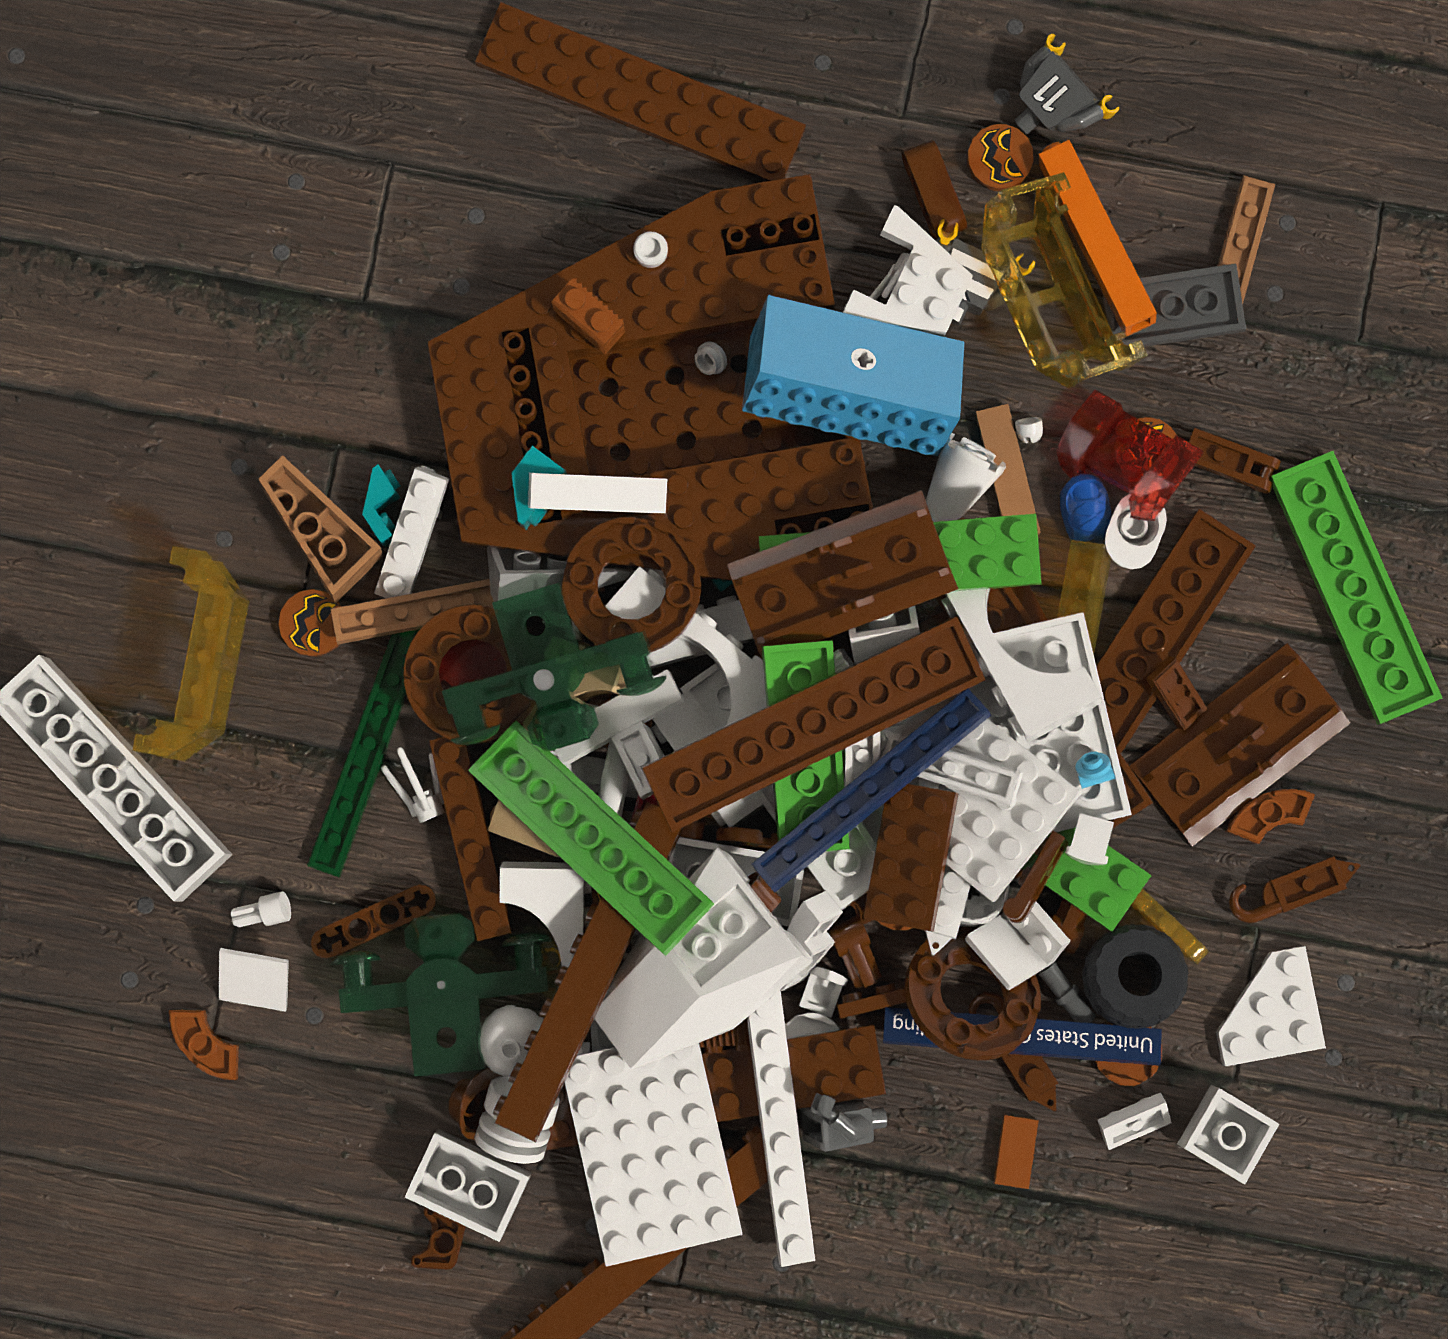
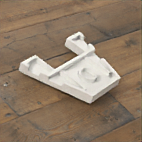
(927, 287)

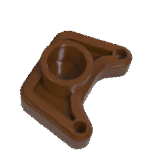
(443, 1243)

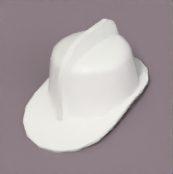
(1132, 541)

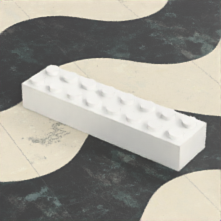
(111, 779)

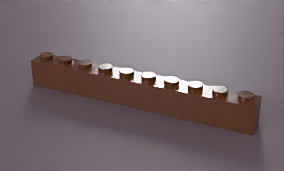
(576, 1001)
(604, 1288)

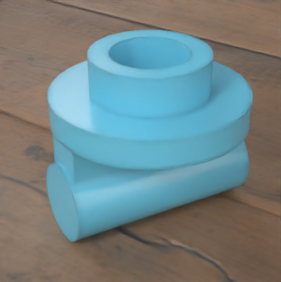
(1094, 769)

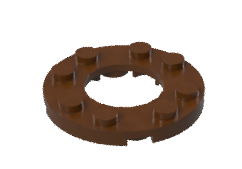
(623, 537)
(424, 661)
(956, 1034)

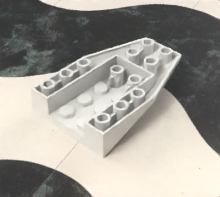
(709, 979)

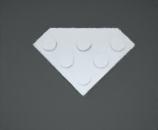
(1274, 1012)

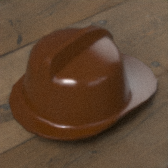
(468, 1100)

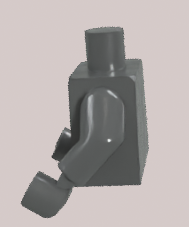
(840, 1123)

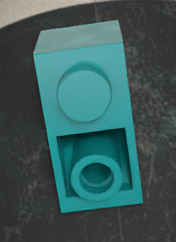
(532, 462)

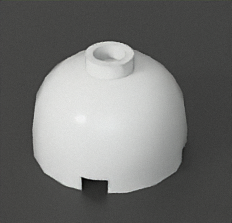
(505, 1037)

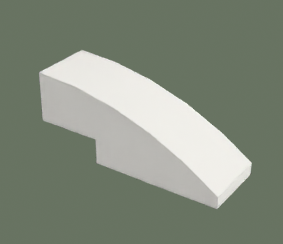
(810, 929)

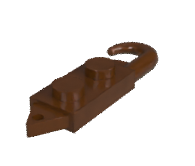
(1296, 889)
(1028, 1070)

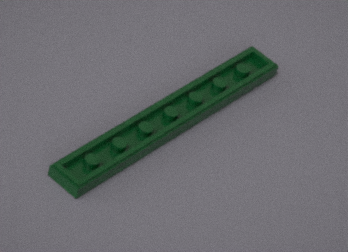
(363, 760)

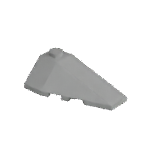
(522, 571)

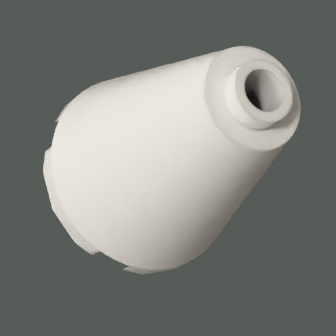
(960, 478)

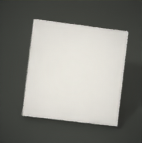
(253, 979)

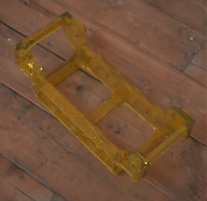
(1070, 286)
(209, 660)

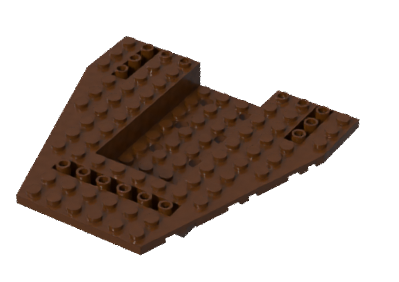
(535, 381)

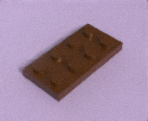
(911, 857)

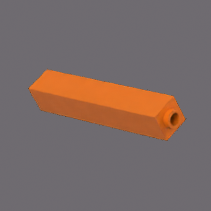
(1099, 240)

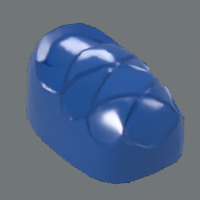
(1085, 508)

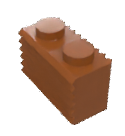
(588, 316)

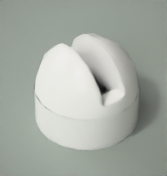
(1029, 428)

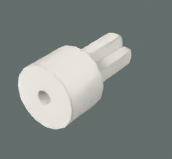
(270, 910)

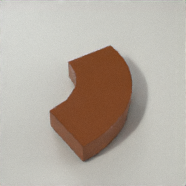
(1269, 811)
(201, 1044)

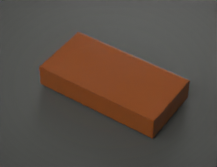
(1016, 1151)

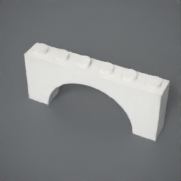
(744, 675)
(1033, 697)
(554, 896)

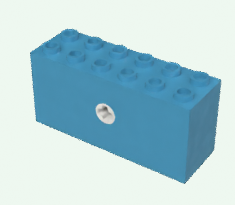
(853, 376)

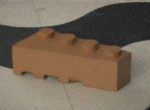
(324, 533)

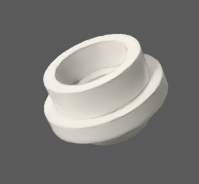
(710, 358)

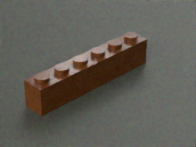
(471, 839)

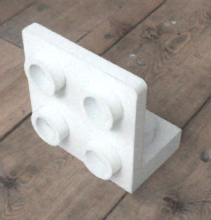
(1019, 949)

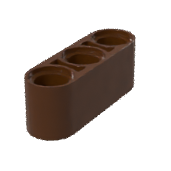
(933, 188)

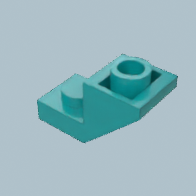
(380, 495)

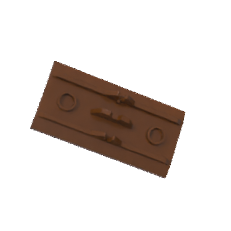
(843, 574)
(1240, 744)

